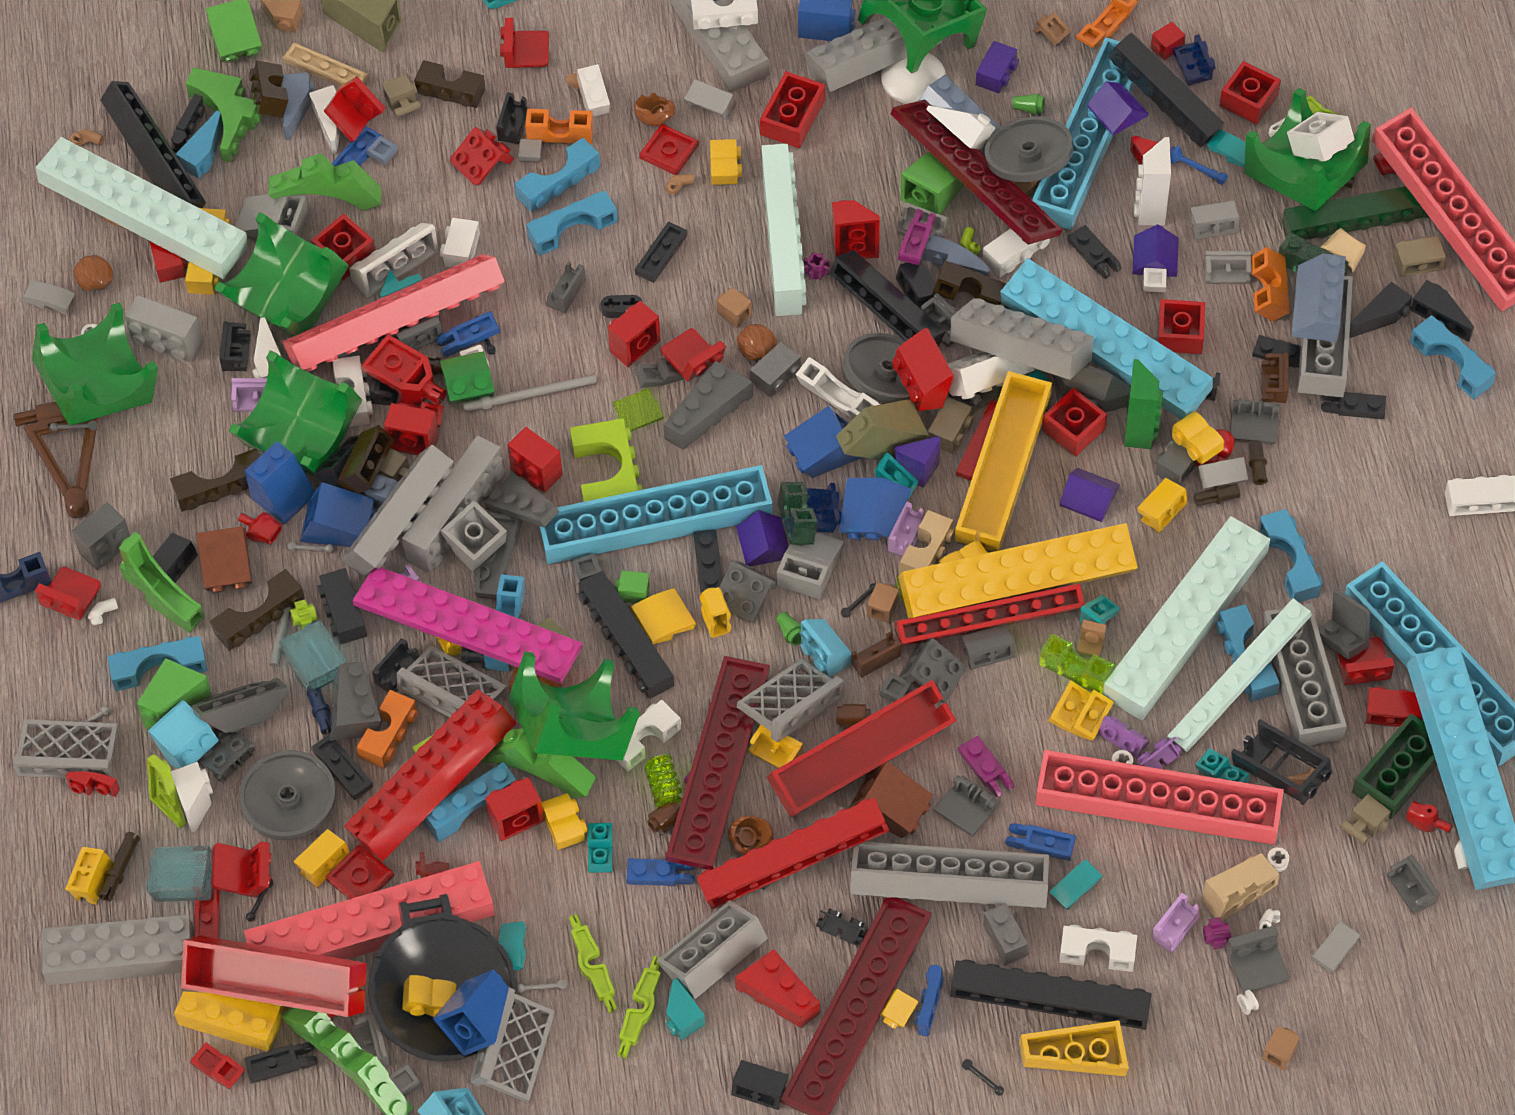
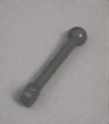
(92, 425)

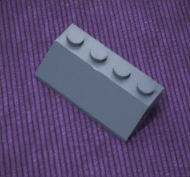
(948, 95)
(1319, 298)

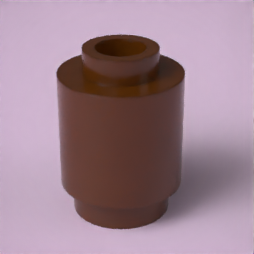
(851, 714)
(663, 817)

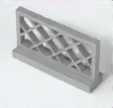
(439, 696)
(804, 707)
(59, 766)
(490, 1055)

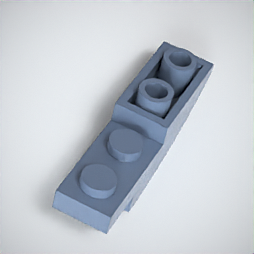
(942, 249)

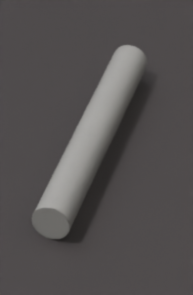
(280, 634)

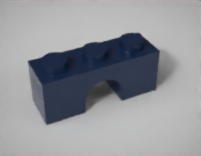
(24, 578)

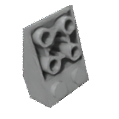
(286, 211)
(809, 567)

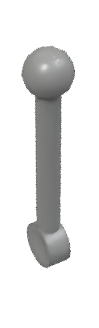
(291, 546)
(105, 710)
(561, 985)

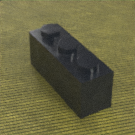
(339, 597)

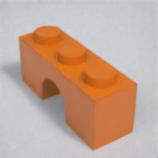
(545, 128)
(1270, 269)
(381, 746)

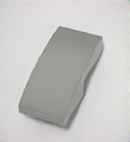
(49, 295)
(1223, 472)

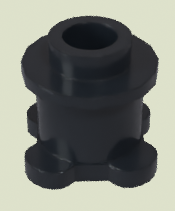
(472, 657)

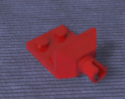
(403, 371)

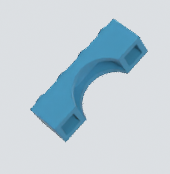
(537, 189)
(593, 211)
(1434, 338)
(1301, 581)
(509, 601)
(1236, 627)
(130, 666)
(454, 809)

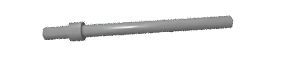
(487, 402)

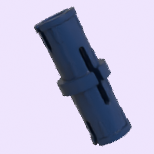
(320, 710)

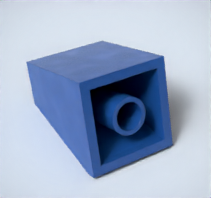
(825, 19)
(816, 443)
(279, 483)
(871, 507)
(336, 516)
(474, 1012)

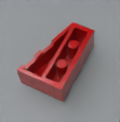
(779, 988)

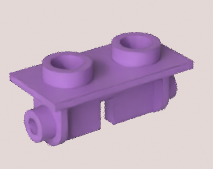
(1117, 733)
(1164, 750)

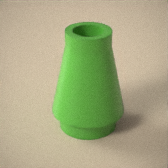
(1029, 103)
(790, 628)

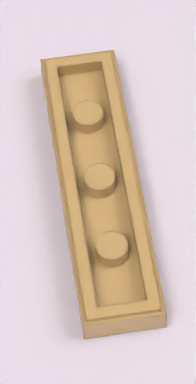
(321, 65)

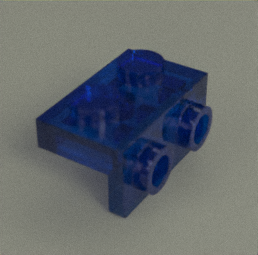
(1195, 61)
(825, 507)

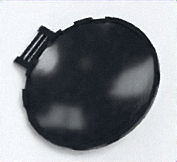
(435, 948)

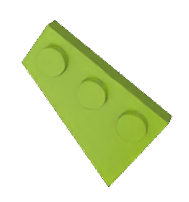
(163, 790)

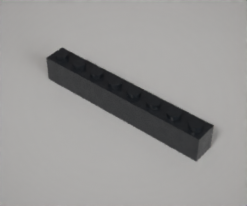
(149, 143)
(1050, 994)

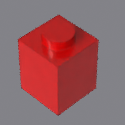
(1166, 39)

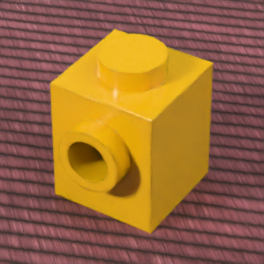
(898, 1009)

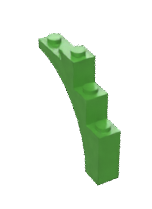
(347, 1054)

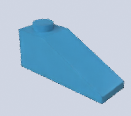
(200, 149)

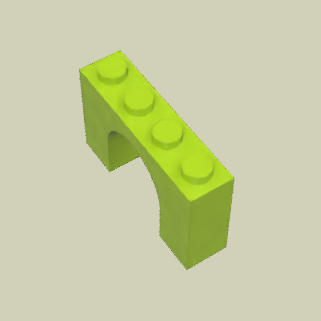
(608, 439)

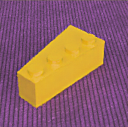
(231, 1018)
(1077, 1049)

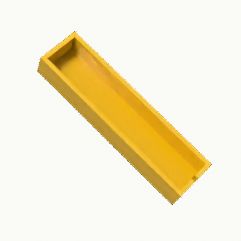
(1003, 461)

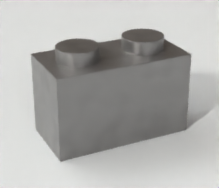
(775, 369)
(1005, 934)

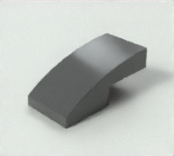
(656, 374)

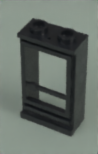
(1263, 744)

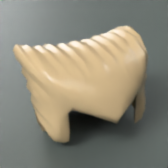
(1345, 245)

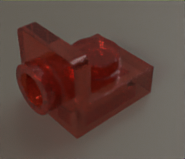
(424, 869)

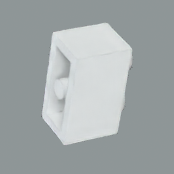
(593, 90)
(461, 241)

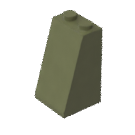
(368, 19)
(882, 429)

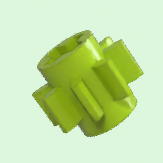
(303, 613)

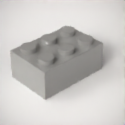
(163, 329)

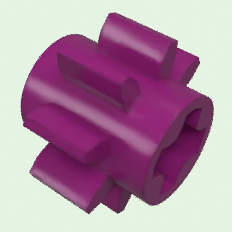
(816, 266)
(1216, 933)

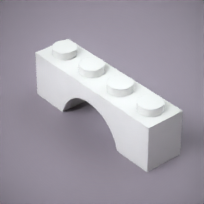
(826, 386)

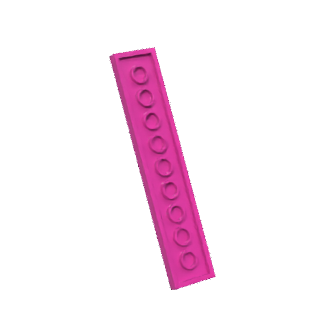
(466, 623)

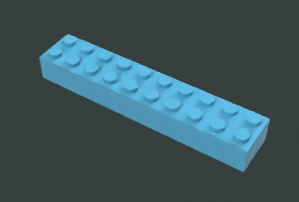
(1065, 191)
(1114, 340)
(655, 514)
(1412, 629)
(1466, 765)

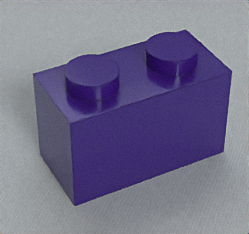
(996, 67)

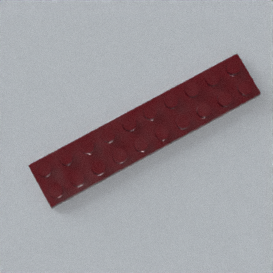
(971, 169)
(716, 766)
(856, 1007)

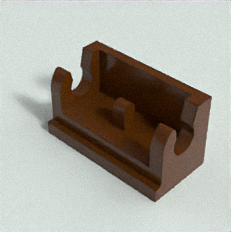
(1274, 378)
(876, 655)

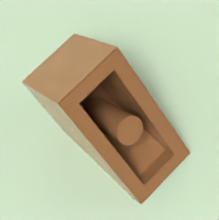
(283, 13)

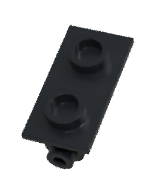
(851, 930)

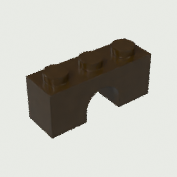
(267, 89)
(464, 91)
(956, 278)

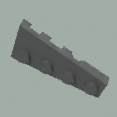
(521, 502)
(489, 572)

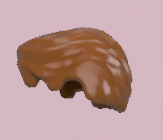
(653, 109)
(93, 273)
(756, 341)
(750, 833)

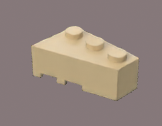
(1239, 886)

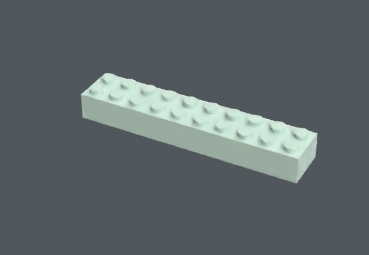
(142, 207)
(1186, 618)

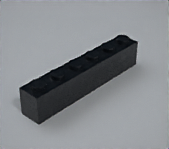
(1165, 89)
(882, 297)
(625, 634)

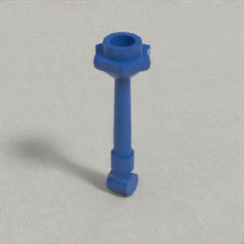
(1176, 155)

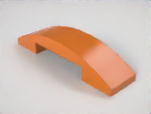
(1106, 23)

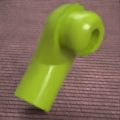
(966, 241)

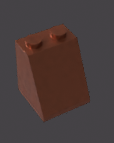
(224, 559)
(898, 797)

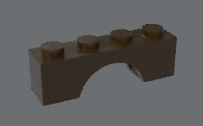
(195, 491)
(236, 627)

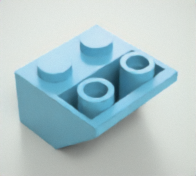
(824, 646)

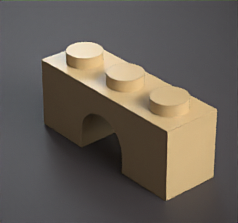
(935, 532)

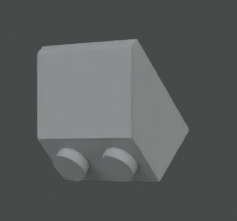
(474, 535)

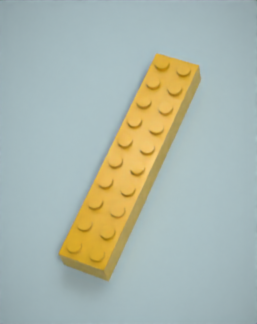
(1018, 571)

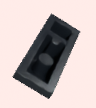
(1437, 302)
(1382, 311)
(333, 466)

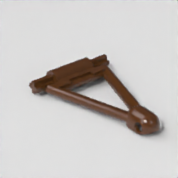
(45, 414)

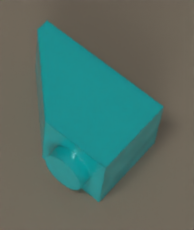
(682, 1012)

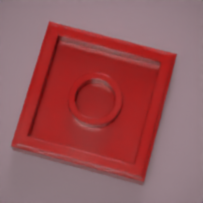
(669, 149)
(359, 874)

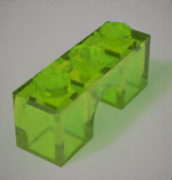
(1060, 658)

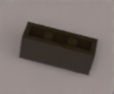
(365, 460)

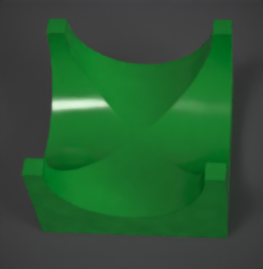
(928, 22)
(1299, 178)
(285, 279)
(94, 370)
(299, 413)
(571, 718)

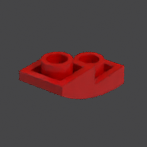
(86, 782)

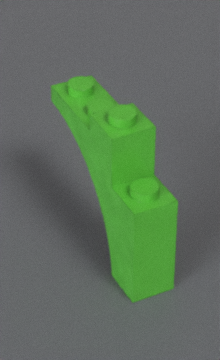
(227, 96)
(321, 177)
(159, 590)
(558, 770)

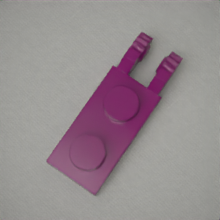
(916, 238)
(985, 765)

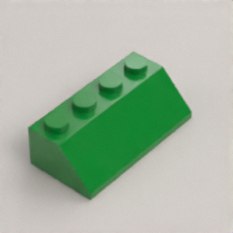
(1143, 408)

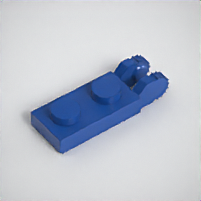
(468, 334)
(1042, 841)
(657, 872)
(930, 1000)

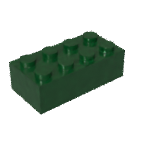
(1398, 767)

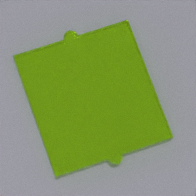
(638, 410)

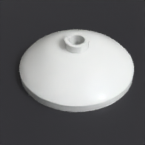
(909, 87)

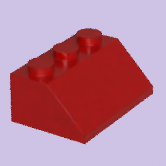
(855, 229)
(923, 371)

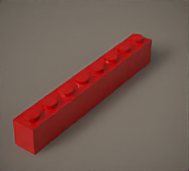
(989, 615)
(792, 853)

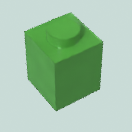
(633, 586)

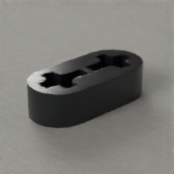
(620, 304)

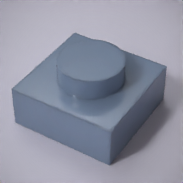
(382, 150)

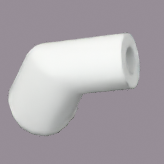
(100, 608)
(1460, 857)

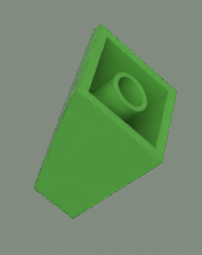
(233, 30)
(929, 184)
(168, 688)

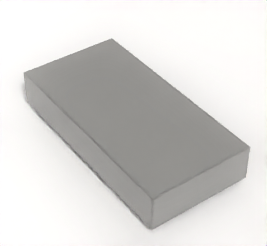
(1336, 947)

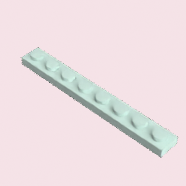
(1240, 675)

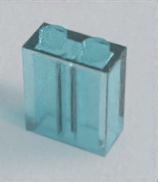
(312, 655)
(180, 873)

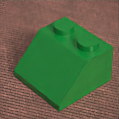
(467, 377)

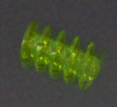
(662, 779)

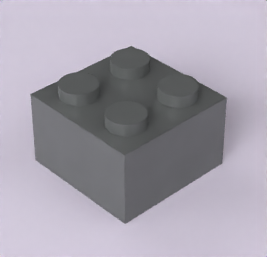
(101, 536)

